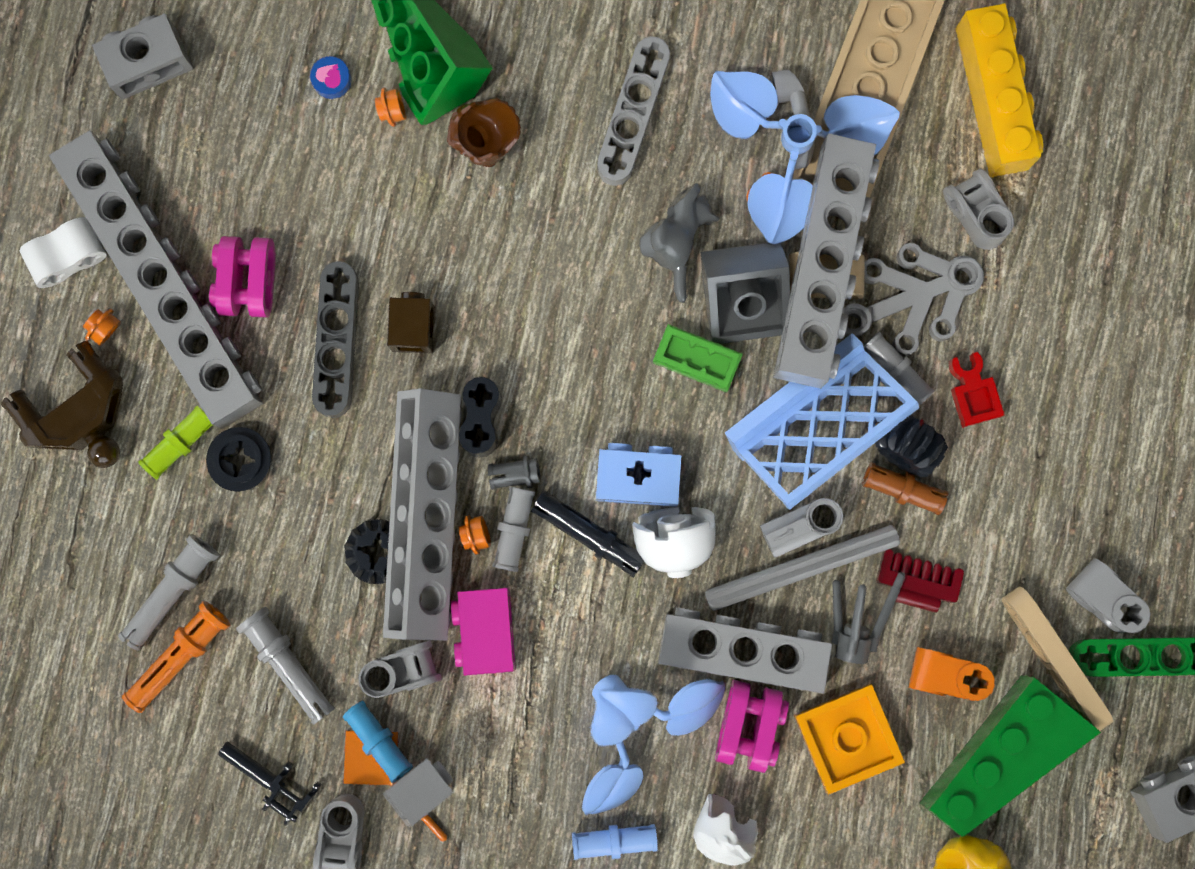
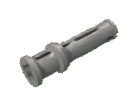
(180, 576)
(273, 648)

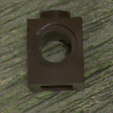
(411, 323)

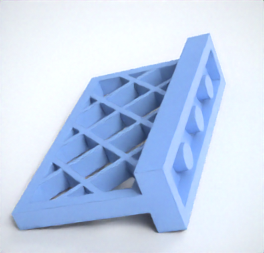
(794, 403)

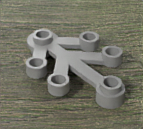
(918, 295)

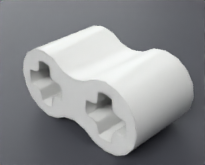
(62, 252)

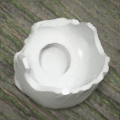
(720, 834)

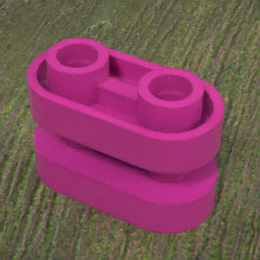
(229, 260)
(770, 712)

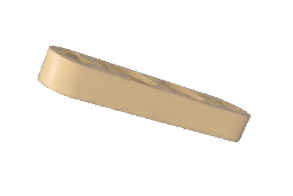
(1056, 658)

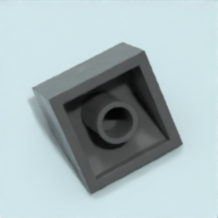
(745, 291)

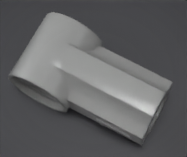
(798, 528)

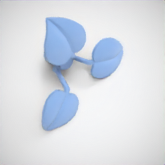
(747, 99)
(621, 712)

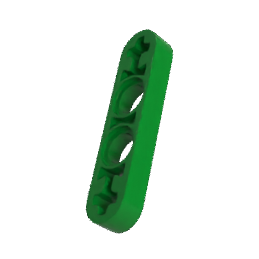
(1150, 656)

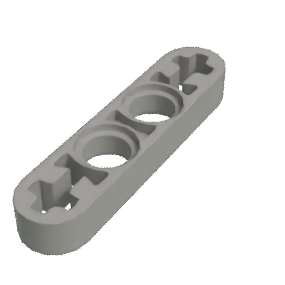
(635, 111)

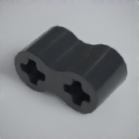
(480, 417)

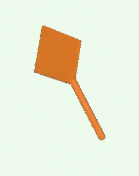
(365, 770)

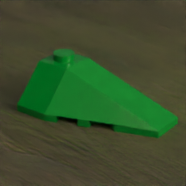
(434, 55)

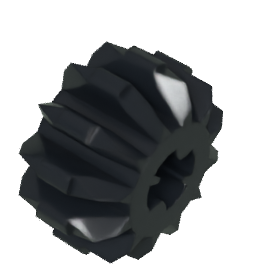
(913, 447)

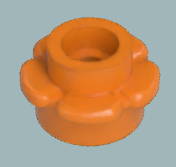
(390, 106)
(101, 326)
(474, 534)

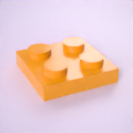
(849, 739)

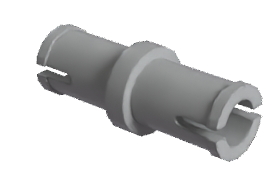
(898, 367)
(513, 529)

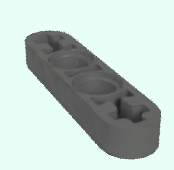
(341, 339)

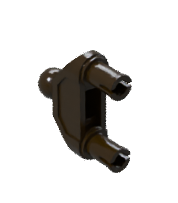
(80, 418)

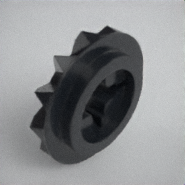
(228, 444)
(359, 561)

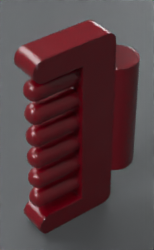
(920, 591)

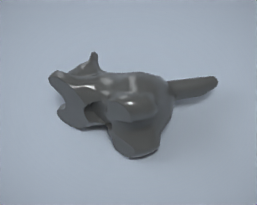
(672, 238)

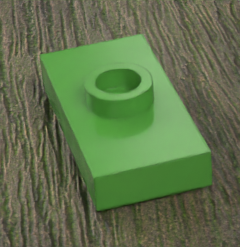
(697, 358)

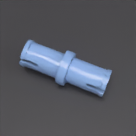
(614, 841)

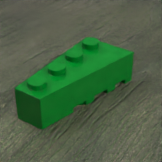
(1007, 754)

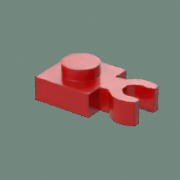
(975, 398)

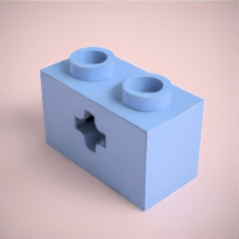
(657, 490)

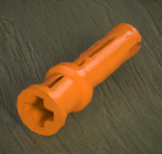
(188, 643)

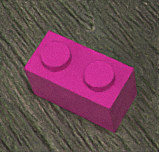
(484, 631)

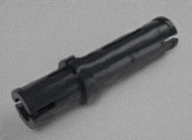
(582, 529)

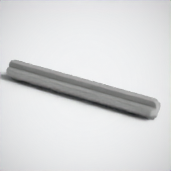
(802, 567)

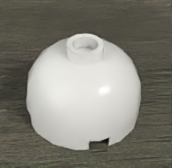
(675, 540)

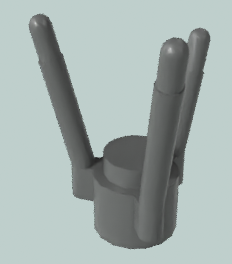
(854, 641)

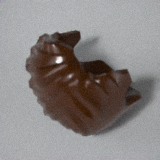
(484, 131)

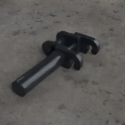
(268, 781)

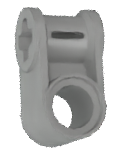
(976, 202)
(1104, 593)
(402, 670)
(340, 844)

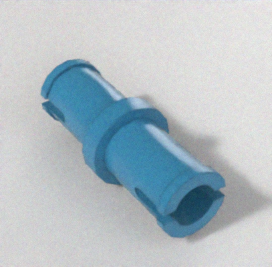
(377, 741)

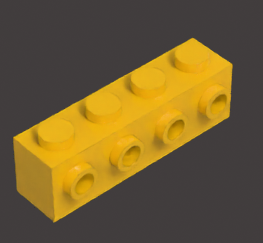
(998, 90)

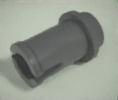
(516, 473)

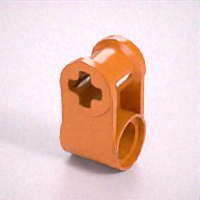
(944, 675)

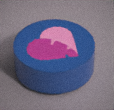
(330, 77)

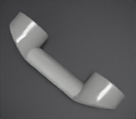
(790, 89)

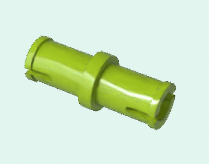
(176, 443)

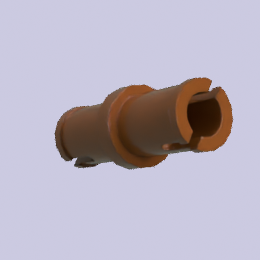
(905, 488)

